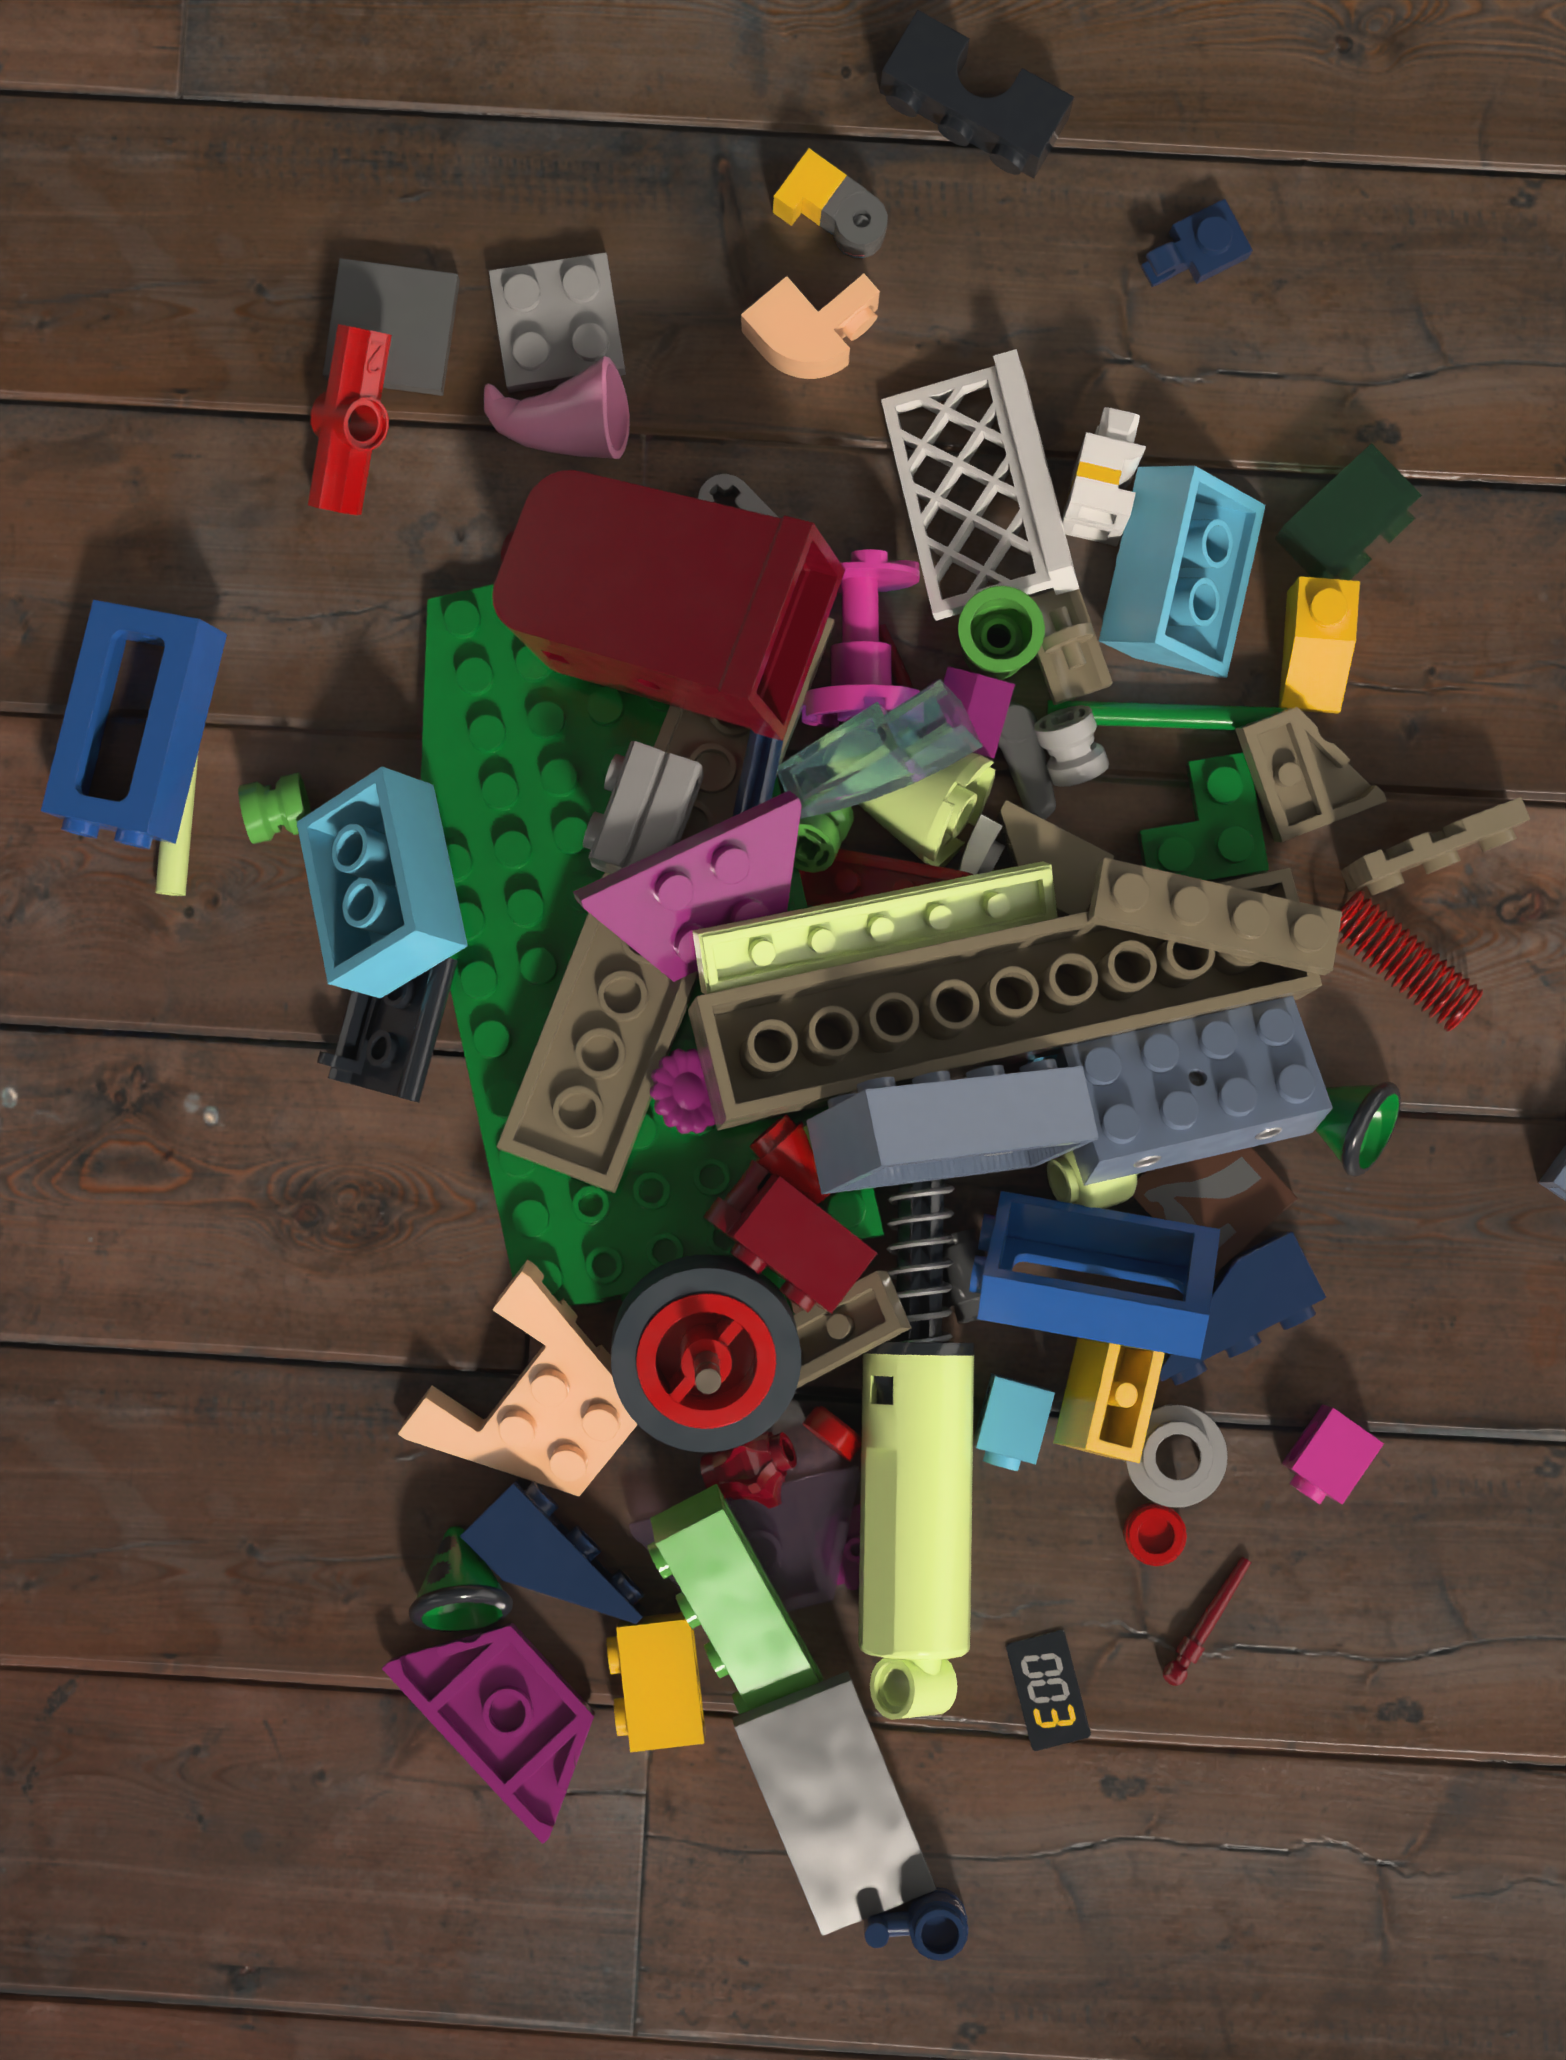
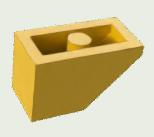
(1318, 643)

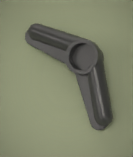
(1026, 760)

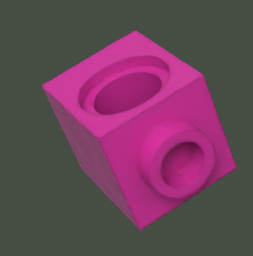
(1330, 1456)

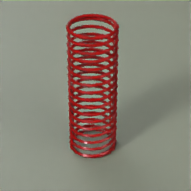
(1356, 904)

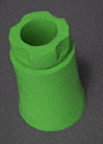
(1006, 614)

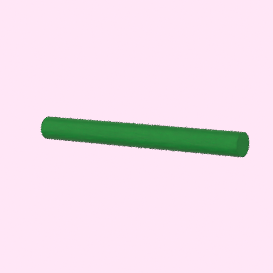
(1170, 715)

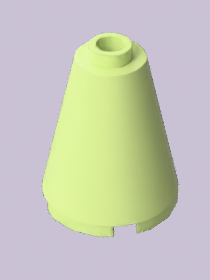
(936, 808)

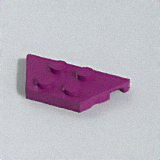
(699, 883)
(503, 1715)

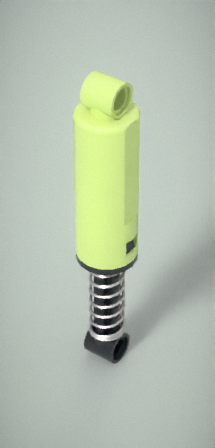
(917, 1478)

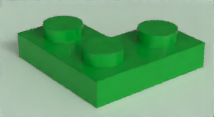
(1226, 831)

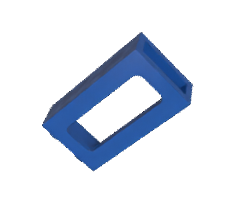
(170, 734)
(1098, 1244)

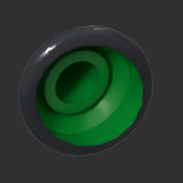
(1360, 1123)
(459, 1590)

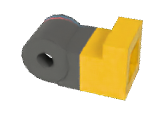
(833, 203)

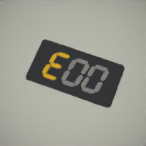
(1048, 1690)

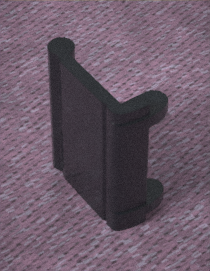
(392, 1038)

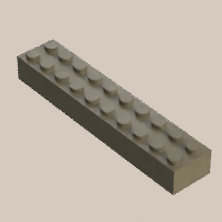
(964, 1008)

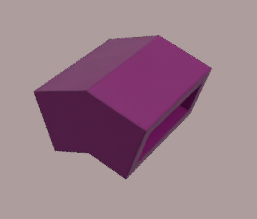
(985, 703)

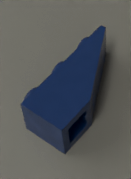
(1249, 1295)
(536, 1551)

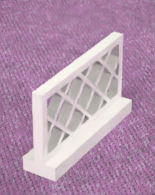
(1029, 472)

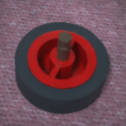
(705, 1353)

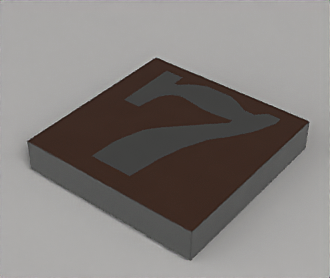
(1218, 1192)

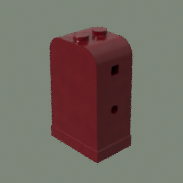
(668, 596)

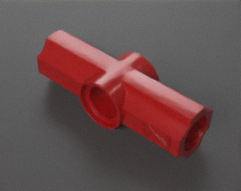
(352, 389)

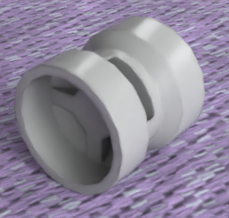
(1071, 745)

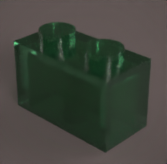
(1349, 516)

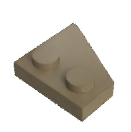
(1301, 775)

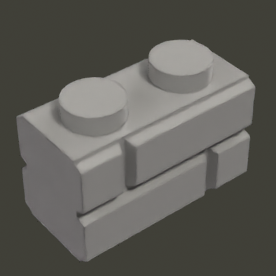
(646, 807)

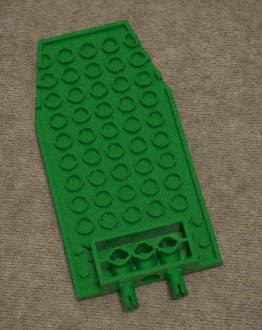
(515, 783)

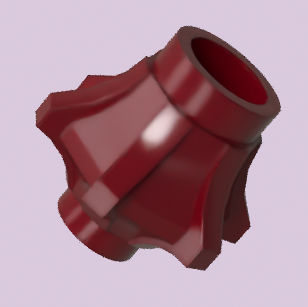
(751, 1470)

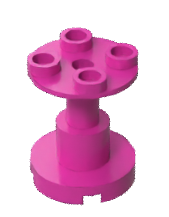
(861, 662)

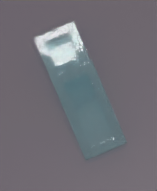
(880, 752)

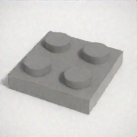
(555, 320)

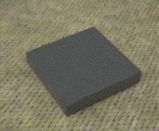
(411, 307)

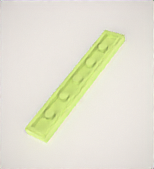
(872, 926)

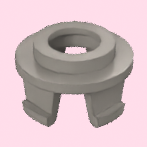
(1213, 1457)

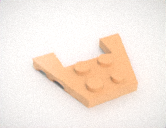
(557, 1416)

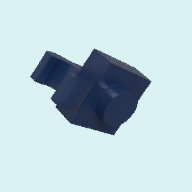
(1202, 243)

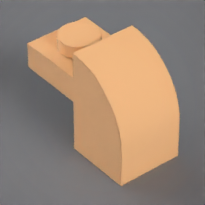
(802, 339)

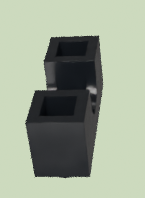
(1011, 127)

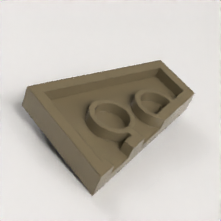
(1437, 850)

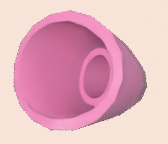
(576, 418)

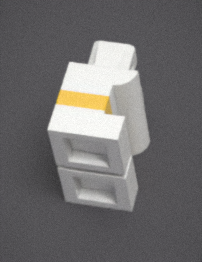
(1104, 467)

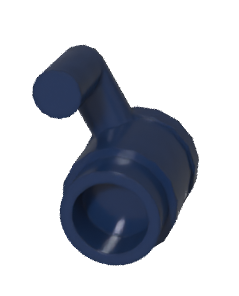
(932, 1920)

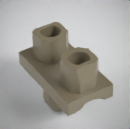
(1070, 649)

